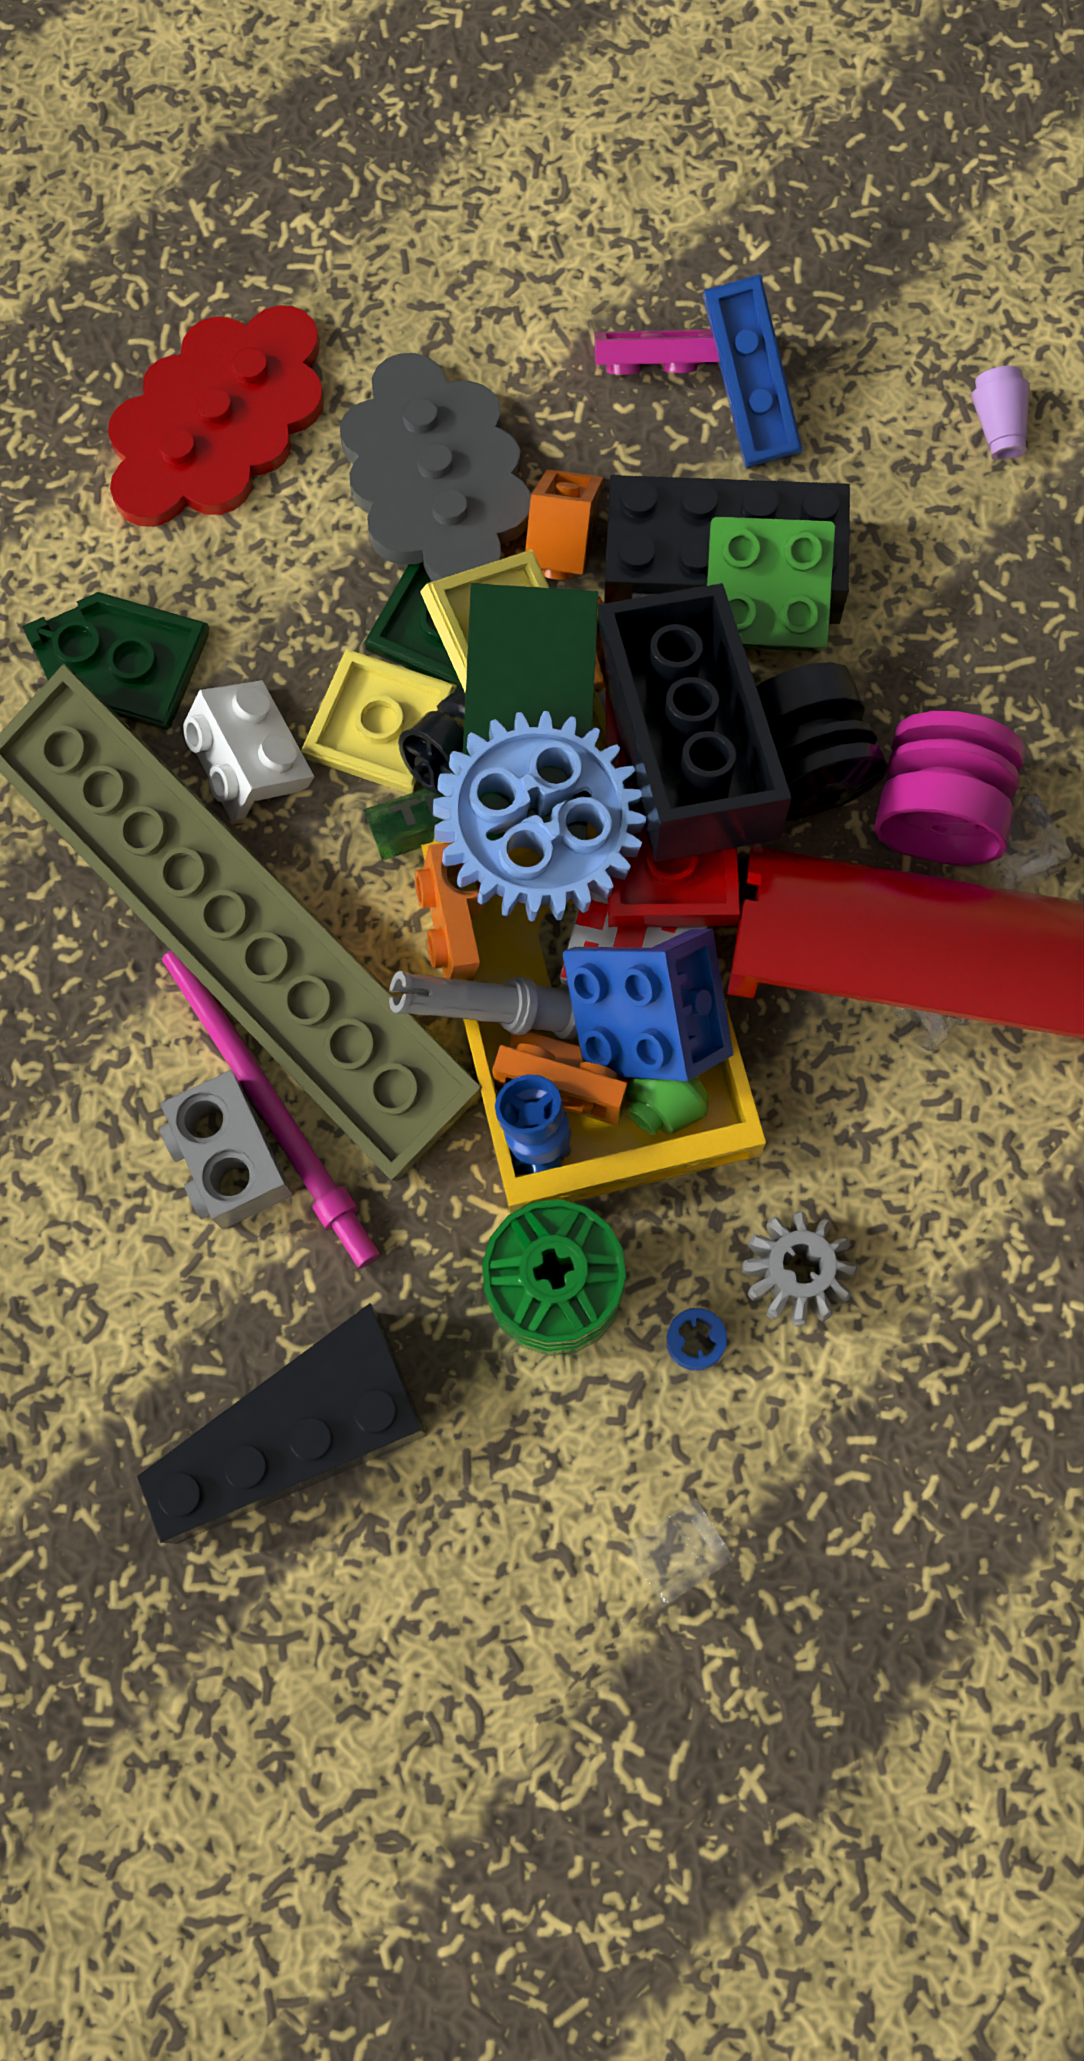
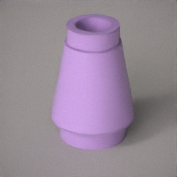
(1002, 408)

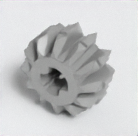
(783, 1283)

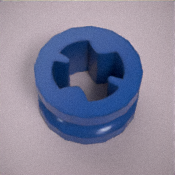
(716, 1336)

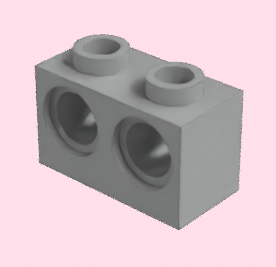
(236, 1145)

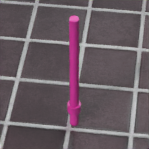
(332, 1203)

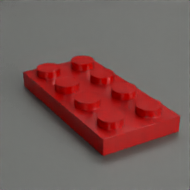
(675, 891)

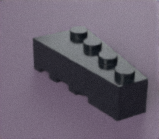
(297, 1428)

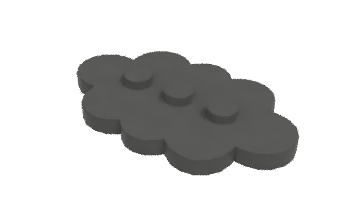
(434, 469)

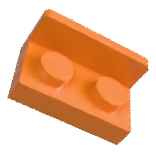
(583, 1086)

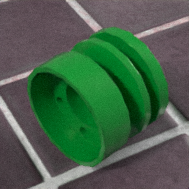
(530, 1309)

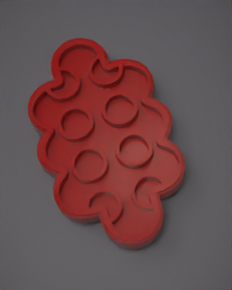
(215, 416)

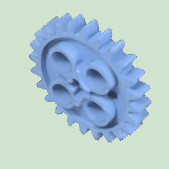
(510, 767)

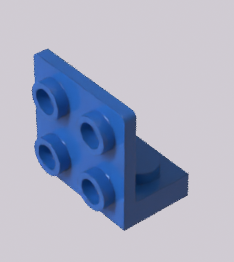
(651, 1007)

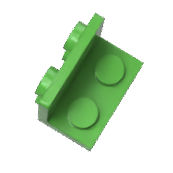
(775, 579)

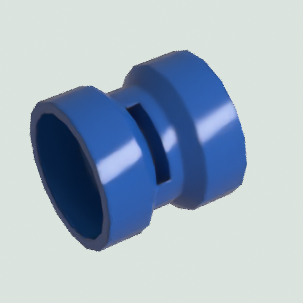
(536, 1105)

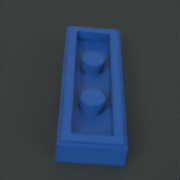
(752, 371)

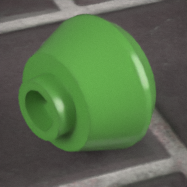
(665, 1103)

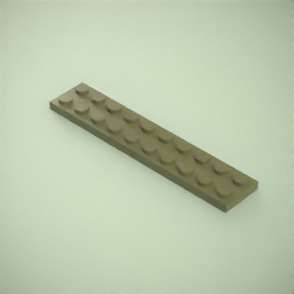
(235, 925)

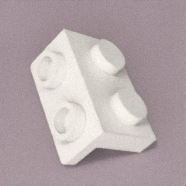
(244, 746)

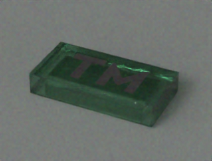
(403, 823)

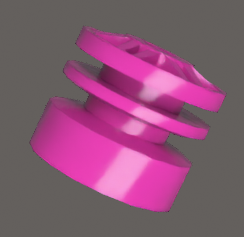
(950, 788)

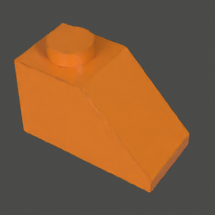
(563, 522)

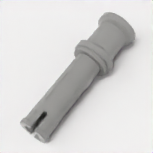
(515, 1005)

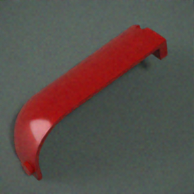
(910, 942)

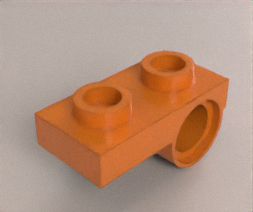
(452, 940)

